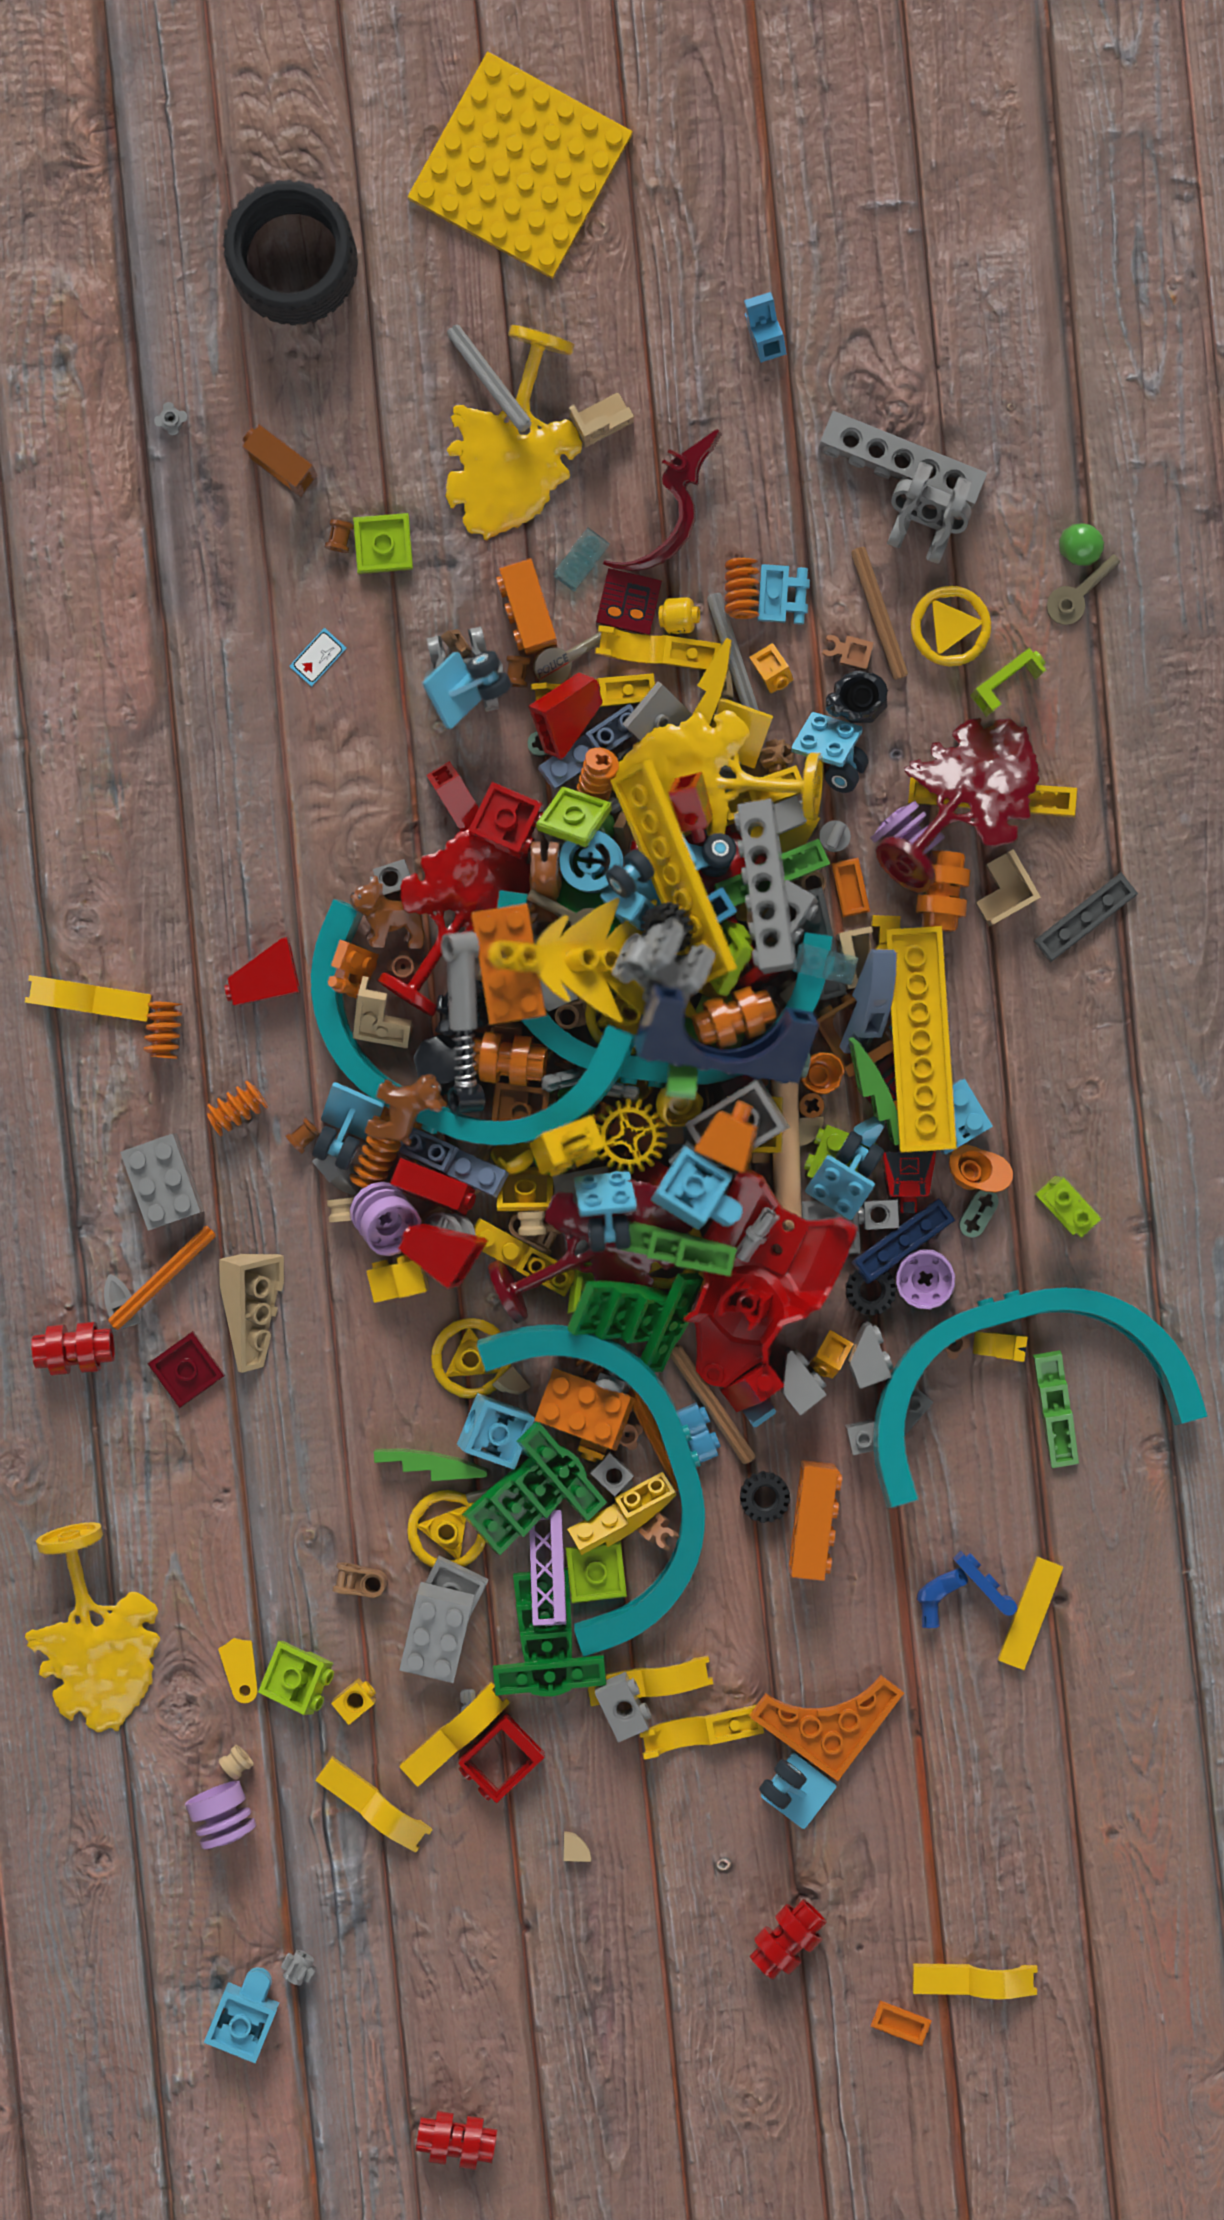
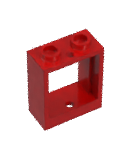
(525, 1743)

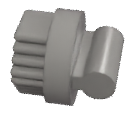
(834, 836)

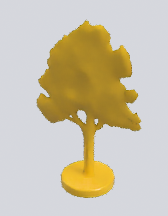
(507, 472)
(704, 749)
(101, 1666)

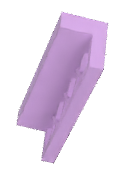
(557, 1571)

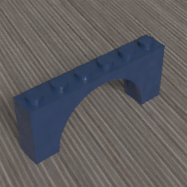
(775, 1056)

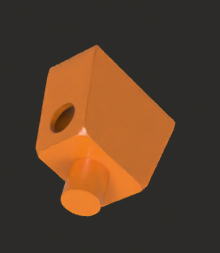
(730, 1138)

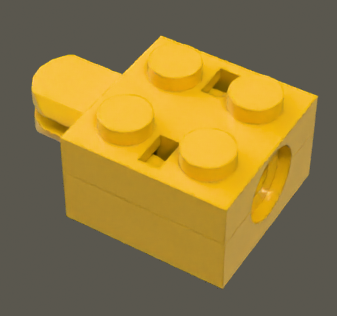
(567, 1145)

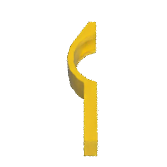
(656, 649)
(614, 690)
(89, 998)
(665, 1680)
(699, 1731)
(453, 1735)
(372, 1804)
(974, 1981)

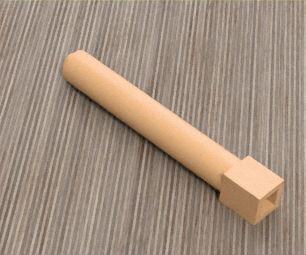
(787, 1164)

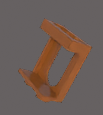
(827, 1030)

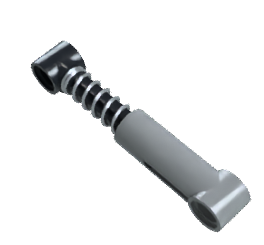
(460, 953)

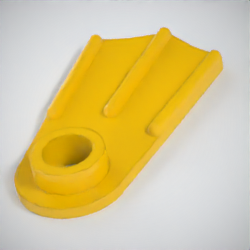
(240, 1668)

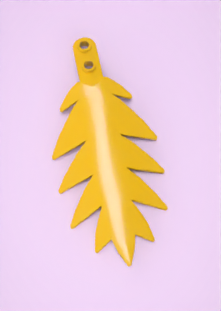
(583, 961)

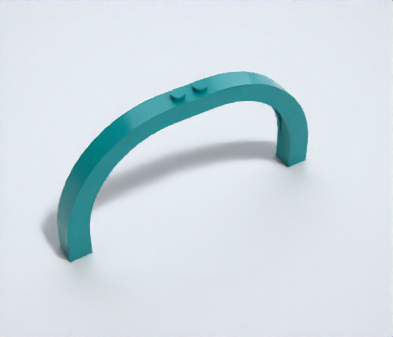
(804, 997)
(335, 1030)
(1150, 1338)
(647, 1608)

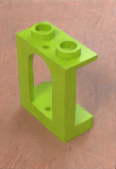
(983, 694)
(1068, 1206)

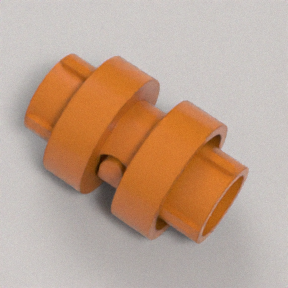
(942, 902)
(744, 1014)
(518, 1060)

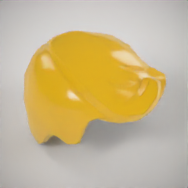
(676, 1110)

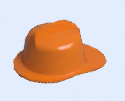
(979, 1169)

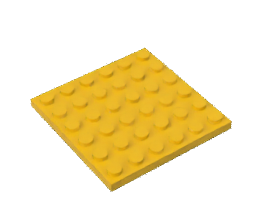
(520, 165)

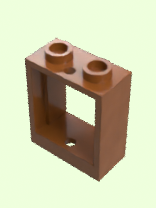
(279, 460)

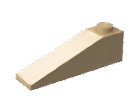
(249, 1297)

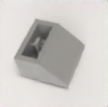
(866, 1358)
(800, 1387)

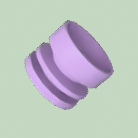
(903, 826)
(382, 1216)
(920, 1294)
(222, 1818)

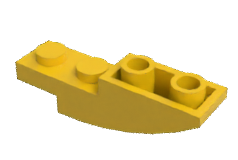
(520, 1255)
(625, 1516)

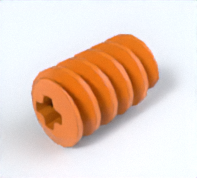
(740, 588)
(597, 771)
(162, 1029)
(235, 1107)
(376, 1162)

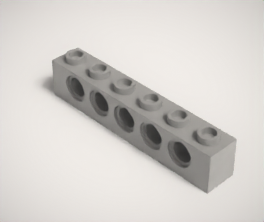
(892, 447)
(783, 955)

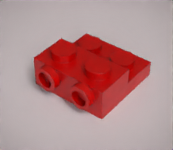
(507, 820)

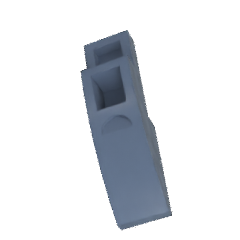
(606, 735)
(873, 998)
(454, 1163)

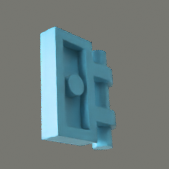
(773, 594)

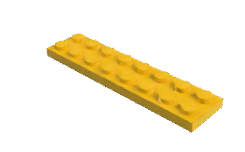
(675, 873)
(921, 1041)

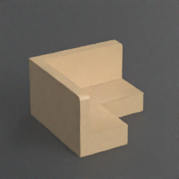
(601, 419)
(1014, 889)
(855, 944)
(373, 1024)

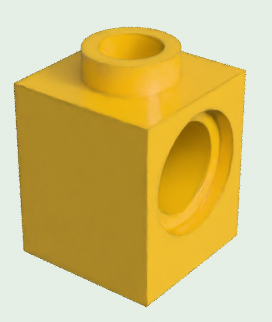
(346, 1709)

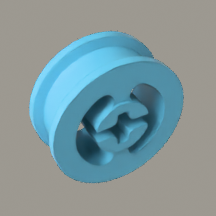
(587, 882)

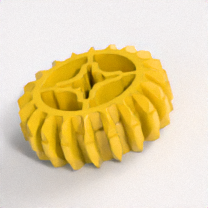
(652, 1128)

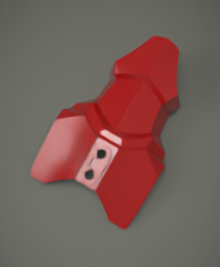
(746, 1310)

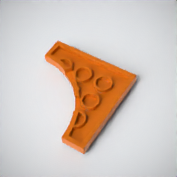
(831, 1734)

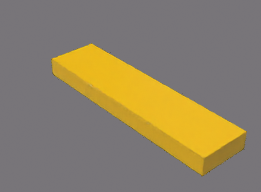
(1030, 1613)

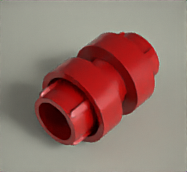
(62, 1349)
(780, 1947)
(477, 2140)

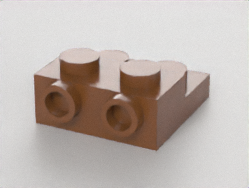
(518, 1102)

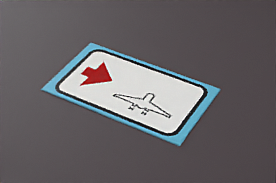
(317, 657)

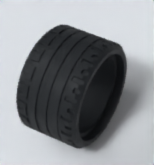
(272, 202)

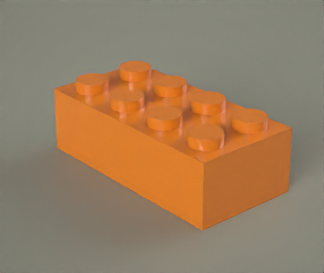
(508, 993)
(813, 1520)

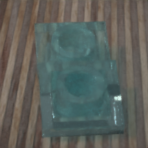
(581, 559)
(825, 964)

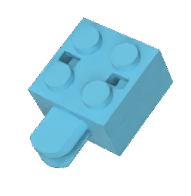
(968, 1115)
(695, 1191)
(497, 1429)
(246, 2010)

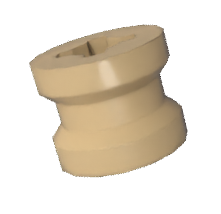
(340, 1209)
(531, 1223)
(236, 1762)

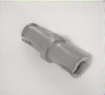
(756, 1234)

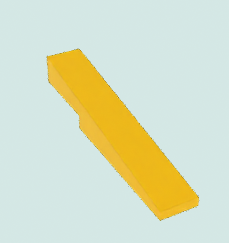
(1045, 800)

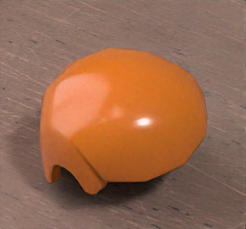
(824, 1073)

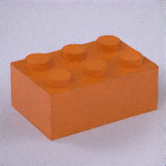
(526, 607)
(584, 1409)

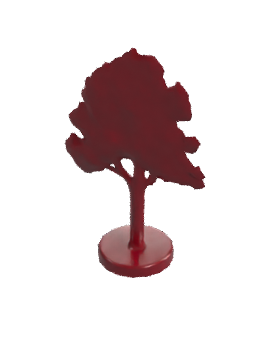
(989, 772)
(606, 1266)

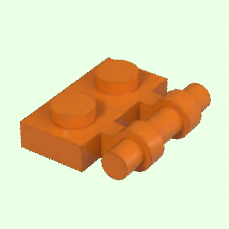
(351, 960)

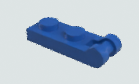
(986, 1583)

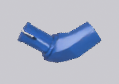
(935, 1591)

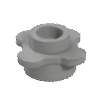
(171, 426)

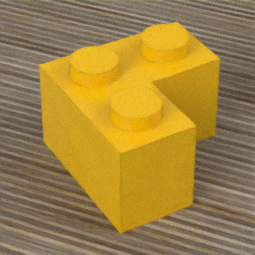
(396, 1279)

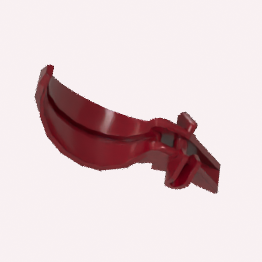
(677, 476)

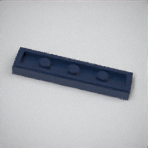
(903, 1241)

